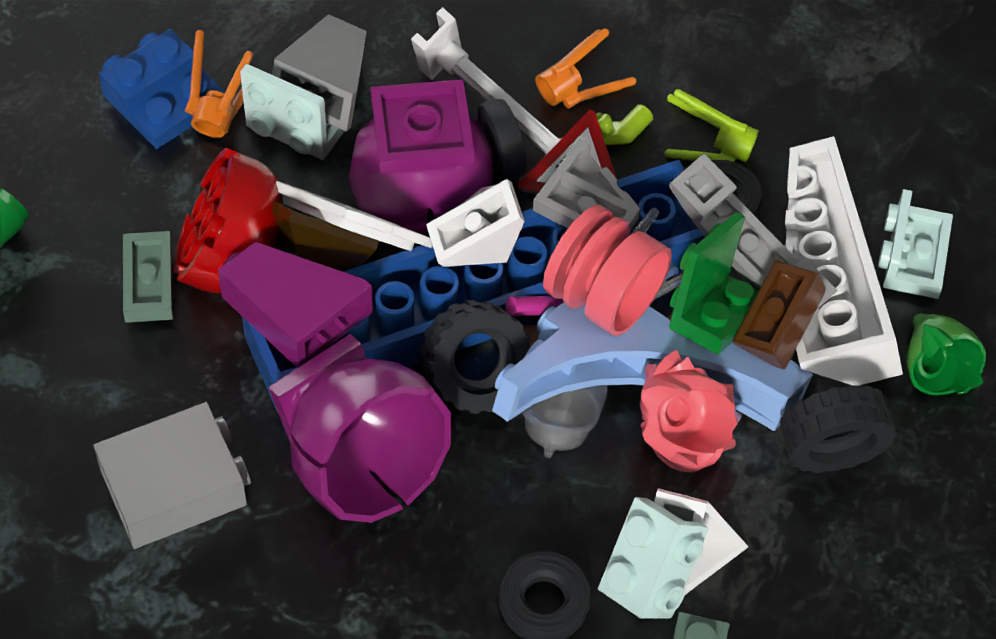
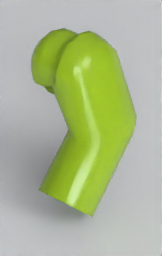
(626, 130)

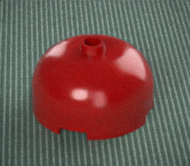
(226, 218)

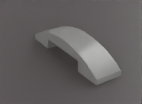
(709, 199)

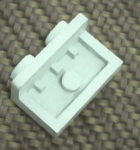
(917, 248)
(652, 560)

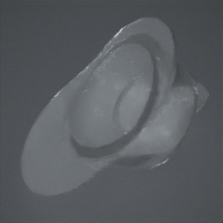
(565, 418)

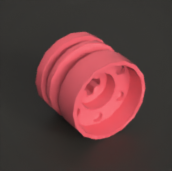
(607, 270)

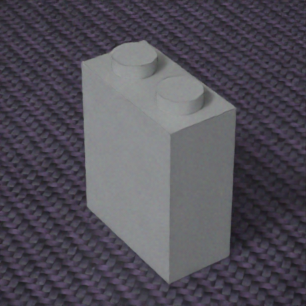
(172, 474)

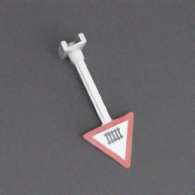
(445, 52)

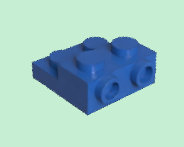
(154, 86)

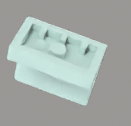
(287, 113)

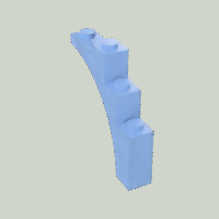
(580, 355)

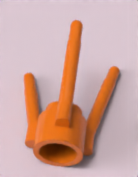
(561, 80)
(216, 110)

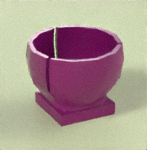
(419, 154)
(359, 419)

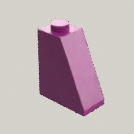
(293, 299)

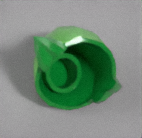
(944, 356)

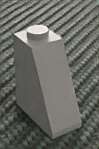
(328, 65)

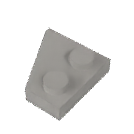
(580, 185)

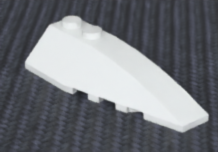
(852, 330)

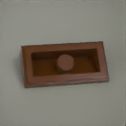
(780, 313)

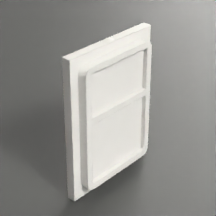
(351, 218)

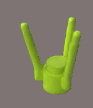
(733, 139)

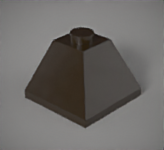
(320, 240)

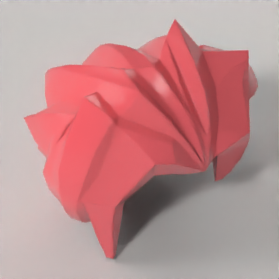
(686, 414)

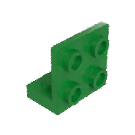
(708, 300)

